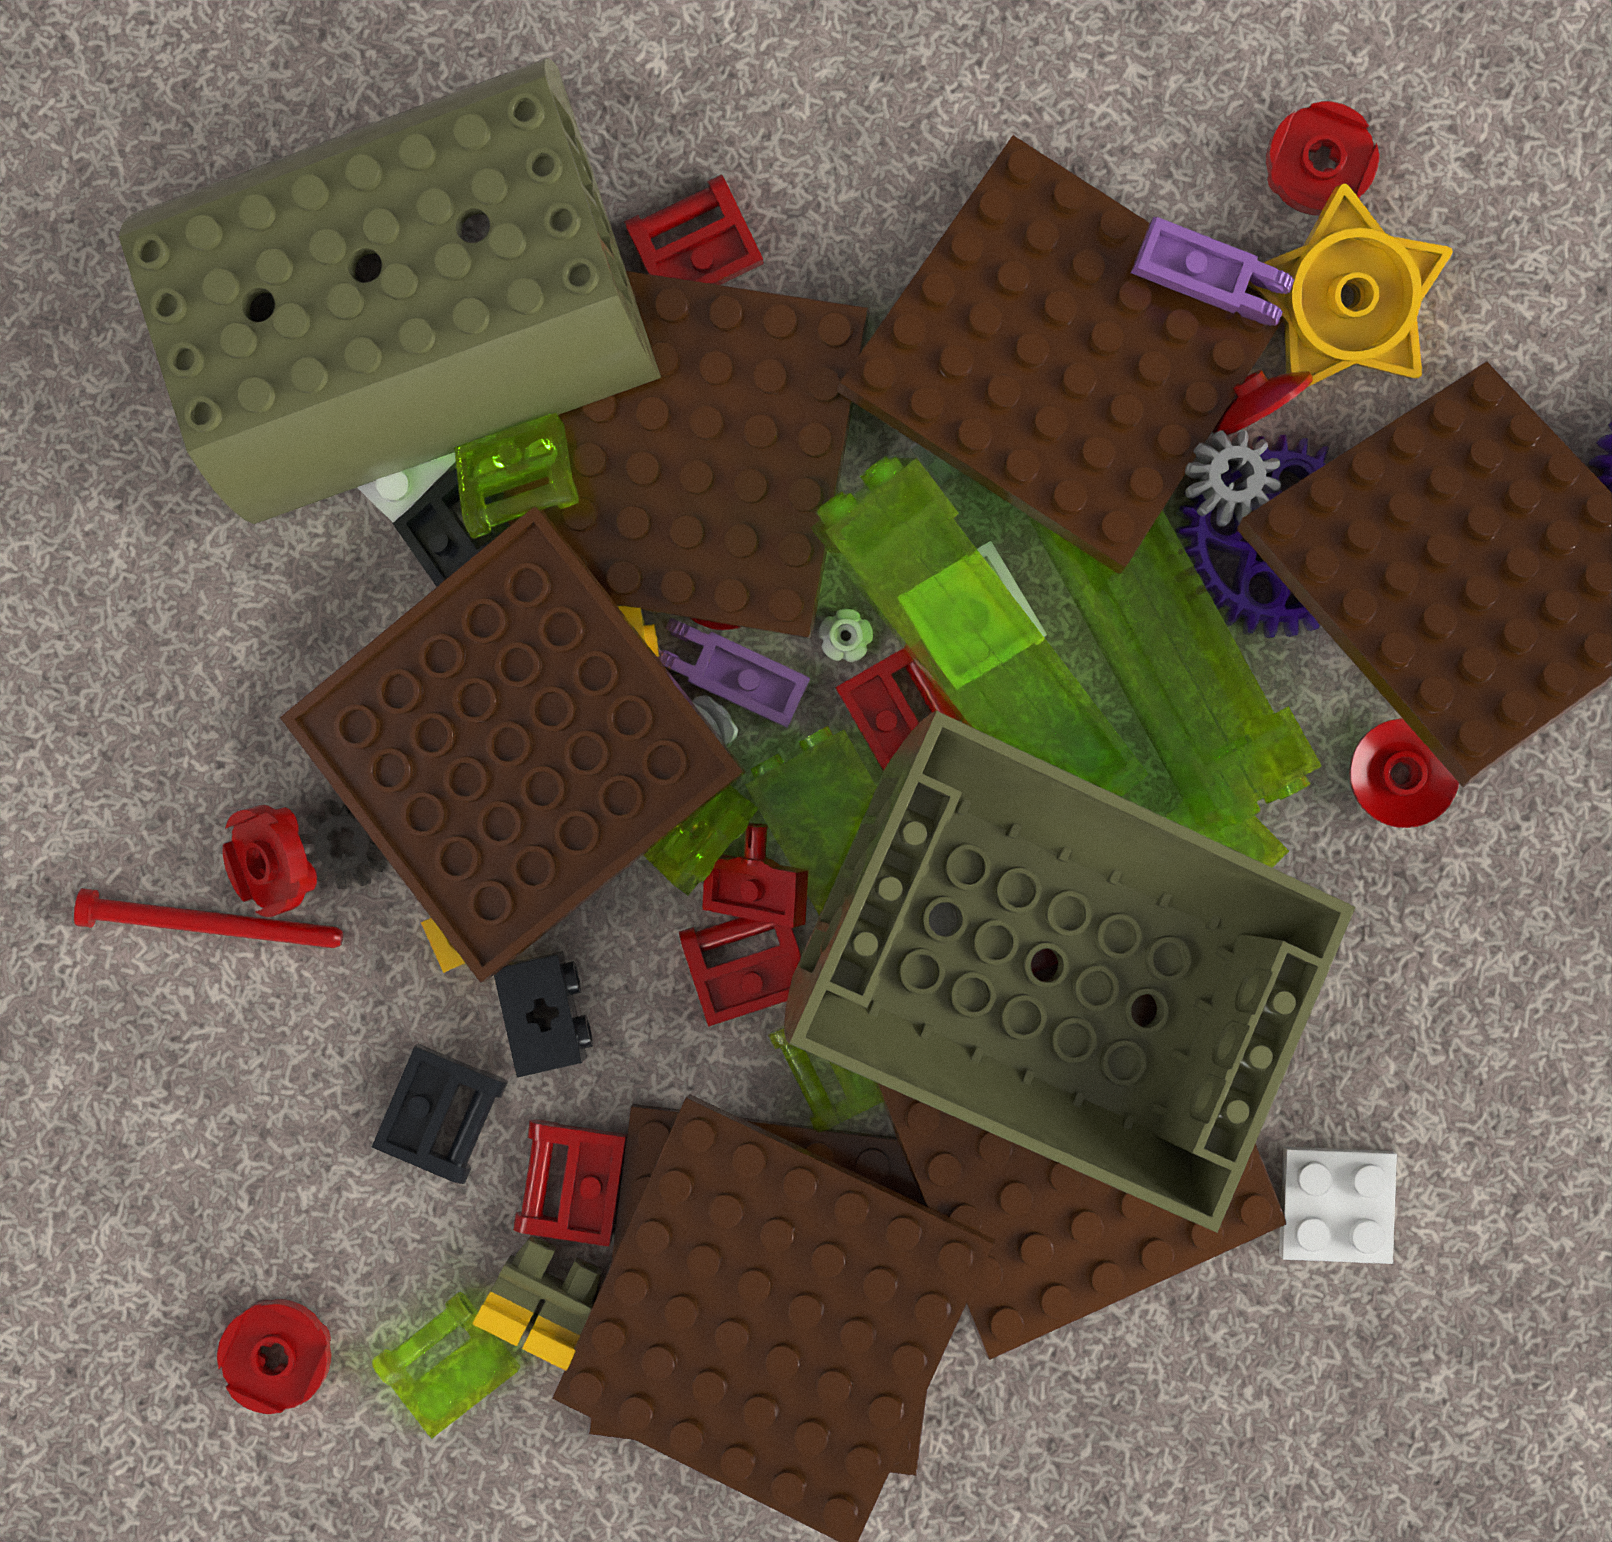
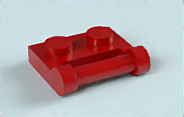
(706, 255)
(882, 709)
(744, 982)
(588, 1184)

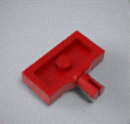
(757, 885)

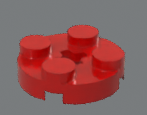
(1305, 131)
(268, 859)
(244, 1366)

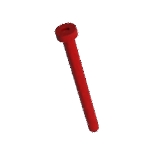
(91, 908)

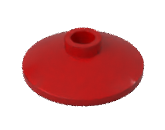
(1260, 398)
(1405, 805)

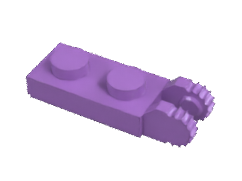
(1209, 271)
(738, 674)

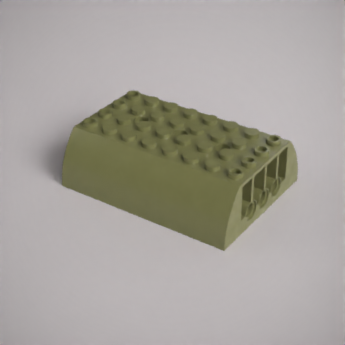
(429, 352)
(1126, 911)

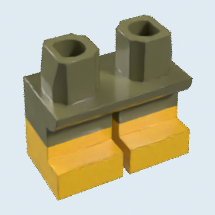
(518, 1293)

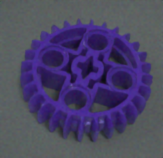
(1238, 599)

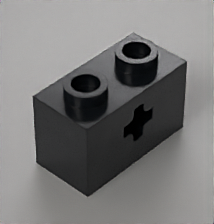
(531, 1042)

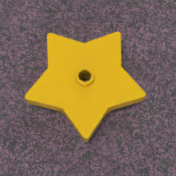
(1387, 284)

